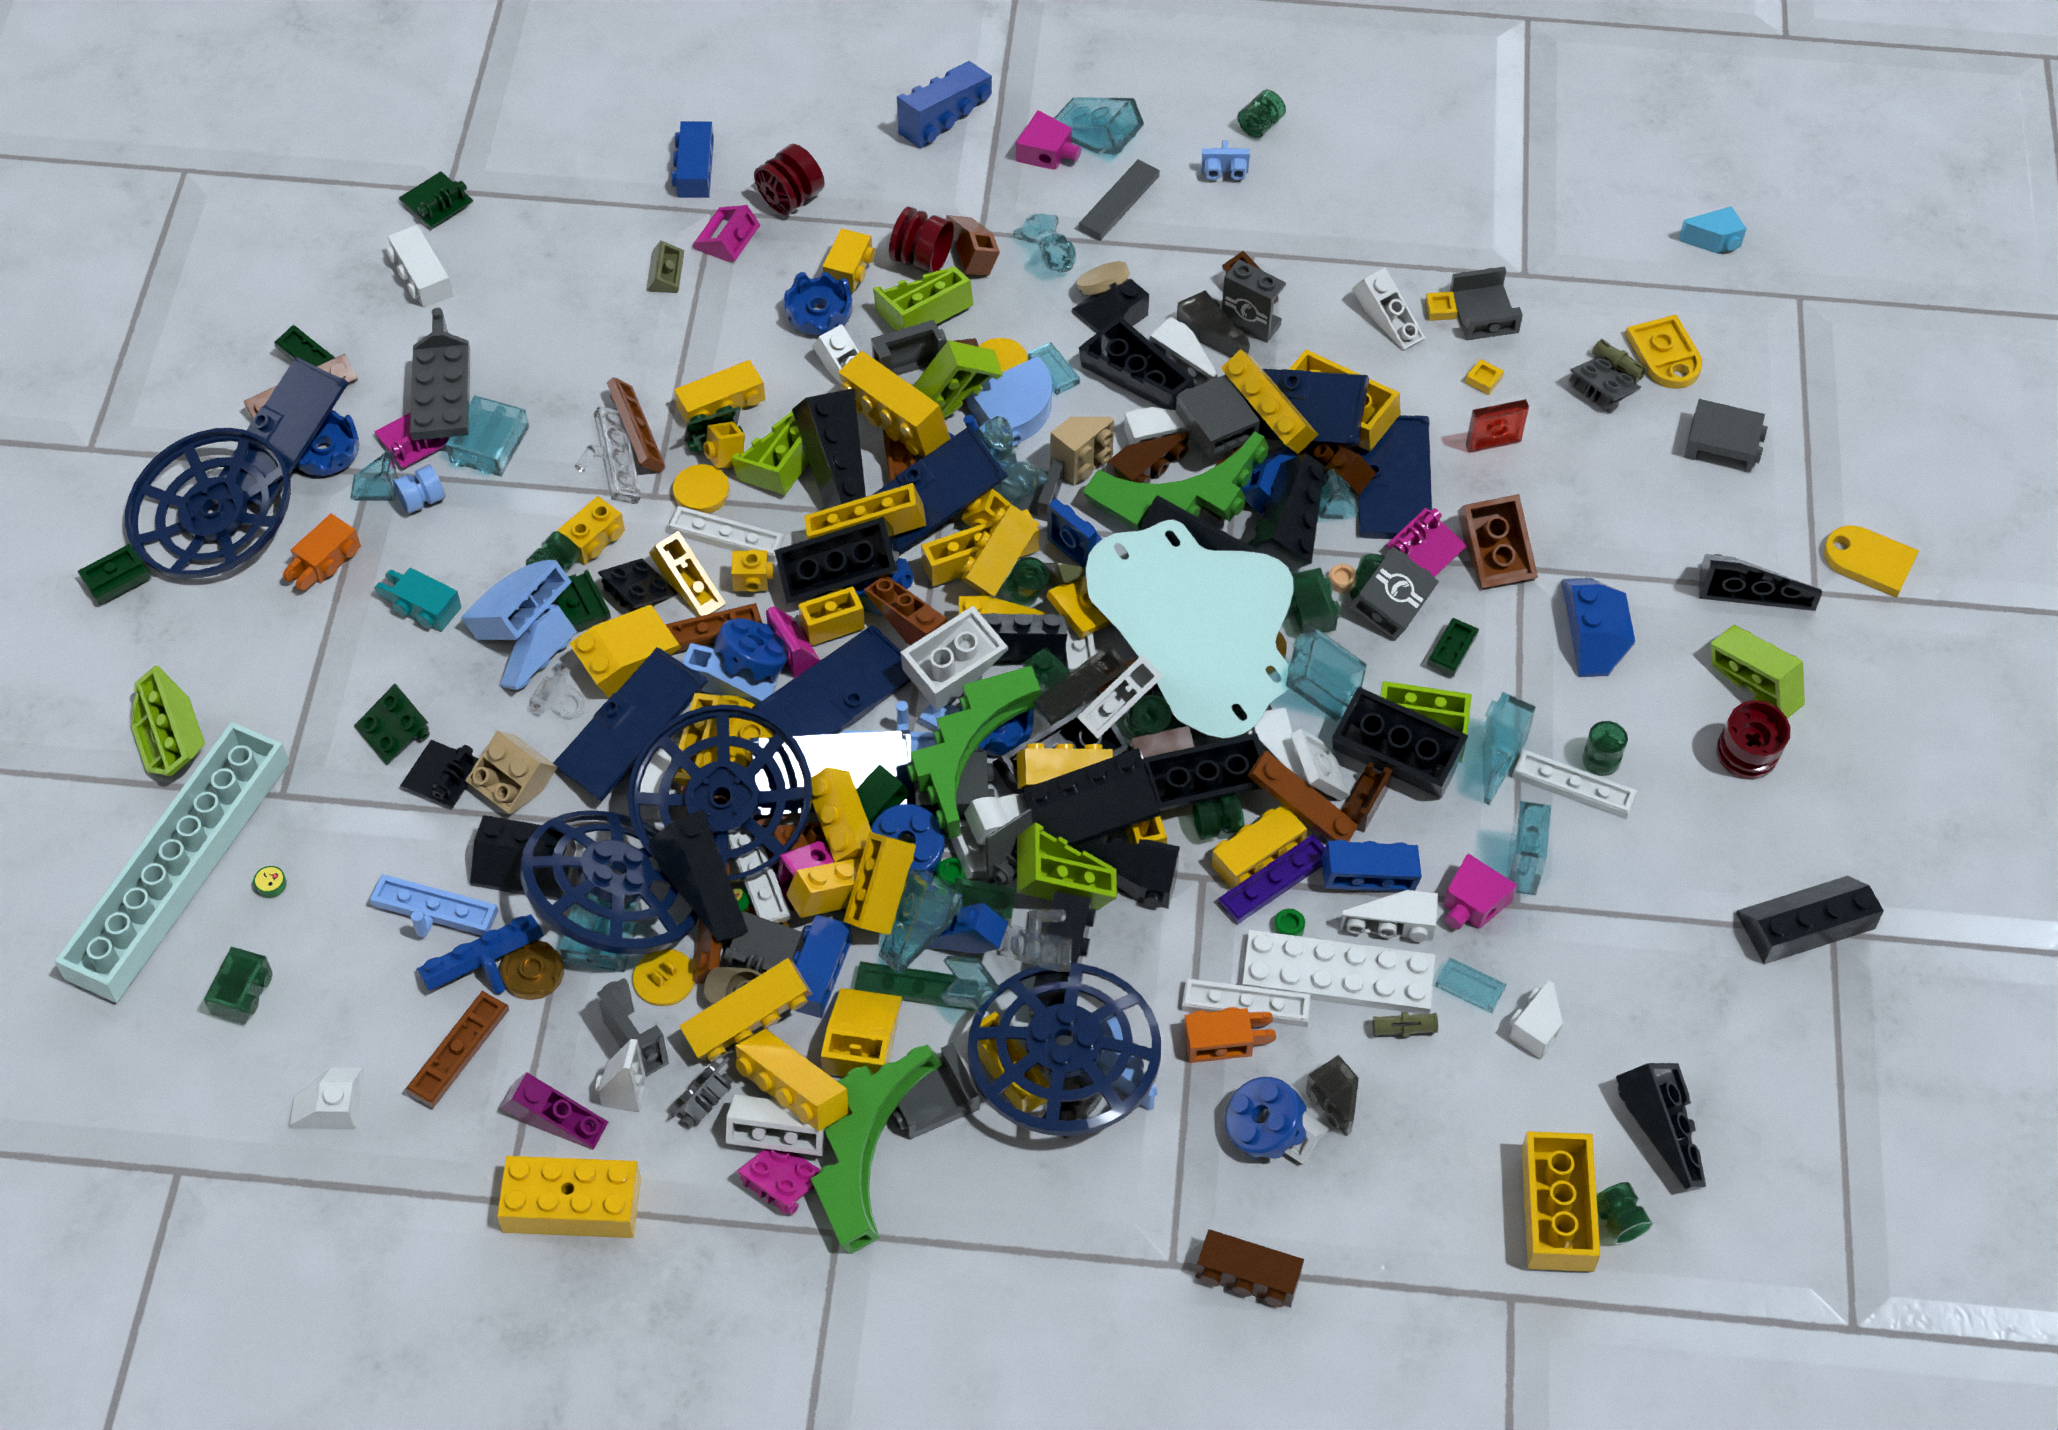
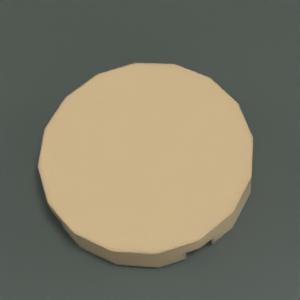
(1099, 278)

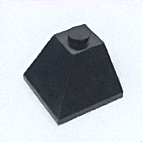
(1121, 300)

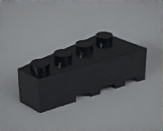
(1134, 364)
(832, 445)
(1291, 513)
(1078, 920)

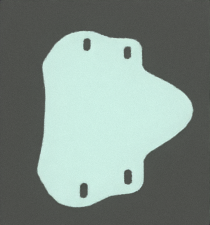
(1198, 620)

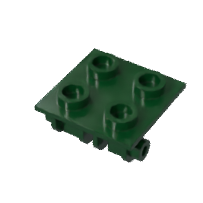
(436, 199)
(697, 427)
(392, 724)

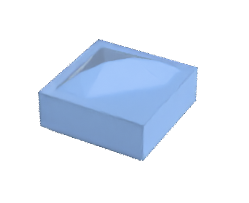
(929, 715)

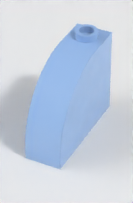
(1019, 396)
(516, 601)

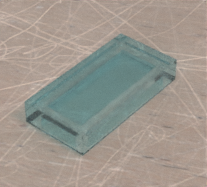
(1061, 372)
(1470, 985)

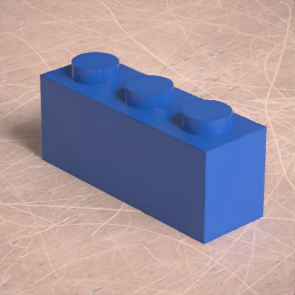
(693, 159)
(1371, 866)
(821, 960)

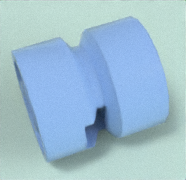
(420, 488)

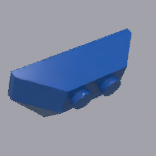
(1598, 625)

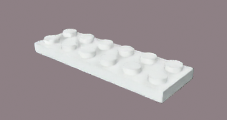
(1341, 971)

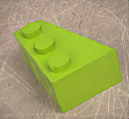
(932, 298)
(957, 373)
(775, 459)
(1761, 668)
(1440, 705)
(1051, 865)

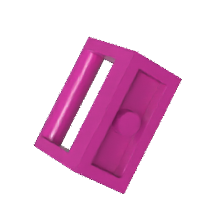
(733, 237)
(800, 651)

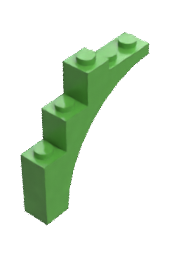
(1215, 489)
(984, 708)
(854, 1138)

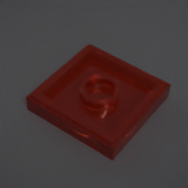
(1497, 425)

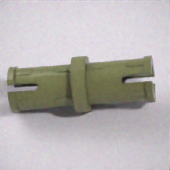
(1619, 360)
(1426, 1022)

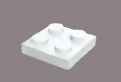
(1319, 765)

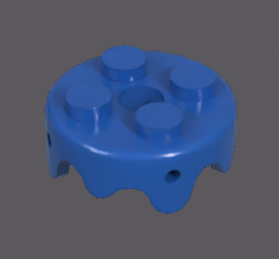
(824, 291)
(343, 450)
(754, 647)
(1009, 734)
(922, 826)
(1281, 1128)

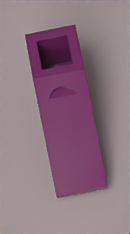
(553, 1112)

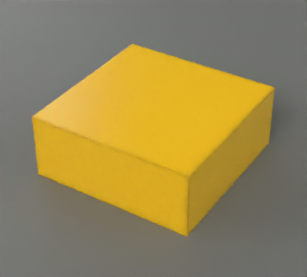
(1441, 306)
(1484, 376)

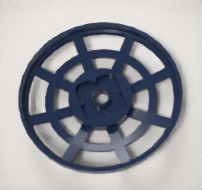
(206, 493)
(724, 776)
(598, 878)
(1061, 1060)

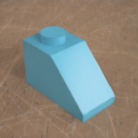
(1714, 231)

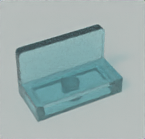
(972, 983)

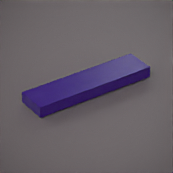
(1273, 880)

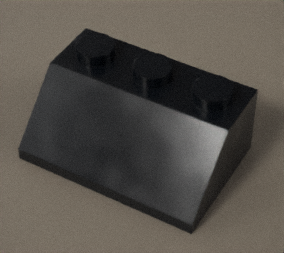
(499, 853)

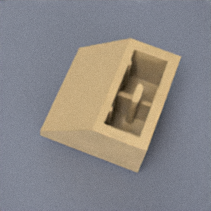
(1082, 445)
(510, 772)

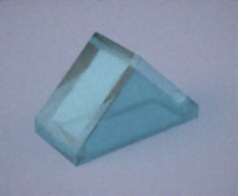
(376, 480)
(1336, 499)

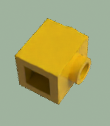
(722, 443)

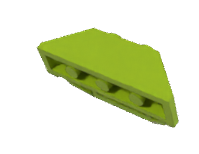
(164, 724)

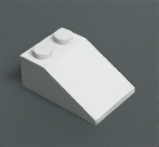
(952, 657)

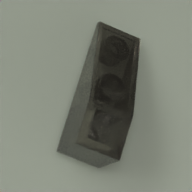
(1211, 324)
(1081, 684)

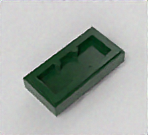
(297, 344)
(1453, 647)

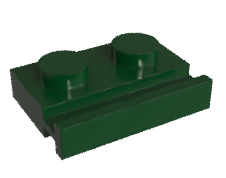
(114, 574)
(582, 602)

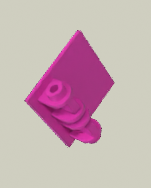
(398, 441)
(1428, 542)
(779, 1176)

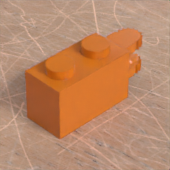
(322, 552)
(1225, 1033)

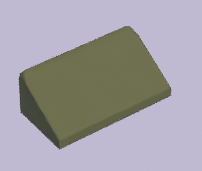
(665, 268)
(1064, 573)

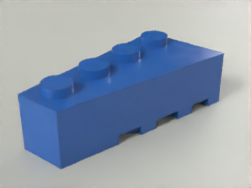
(941, 103)

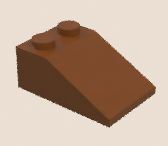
(1498, 541)

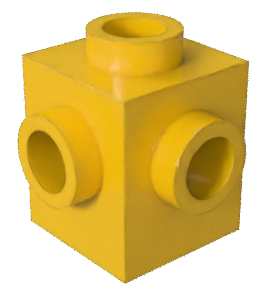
(984, 508)
(751, 570)

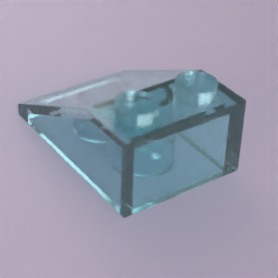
(1102, 123)
(1505, 736)
(922, 915)

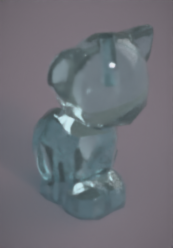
(1056, 250)
(1022, 475)

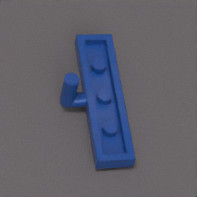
(481, 953)

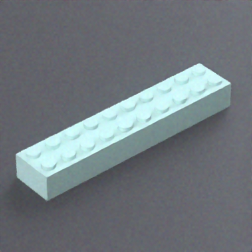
(172, 862)

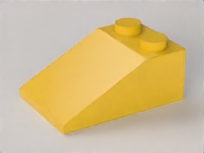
(621, 645)

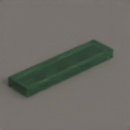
(911, 984)

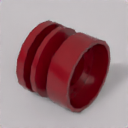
(789, 179)
(921, 240)
(1753, 739)

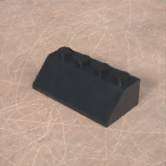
(1203, 532)
(837, 560)
(1065, 731)
(1400, 739)
(1204, 771)
(1095, 799)
(1811, 918)

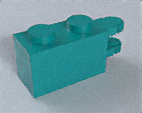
(420, 598)

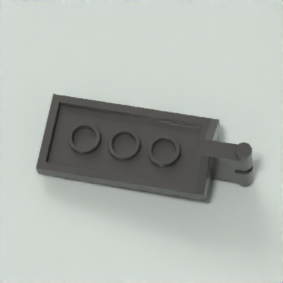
(440, 383)

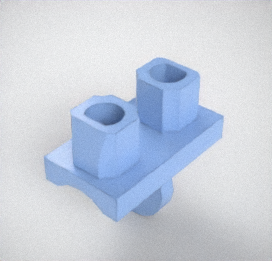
(1225, 161)

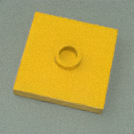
(1079, 611)

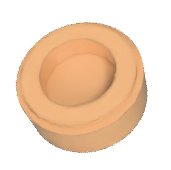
(1342, 577)

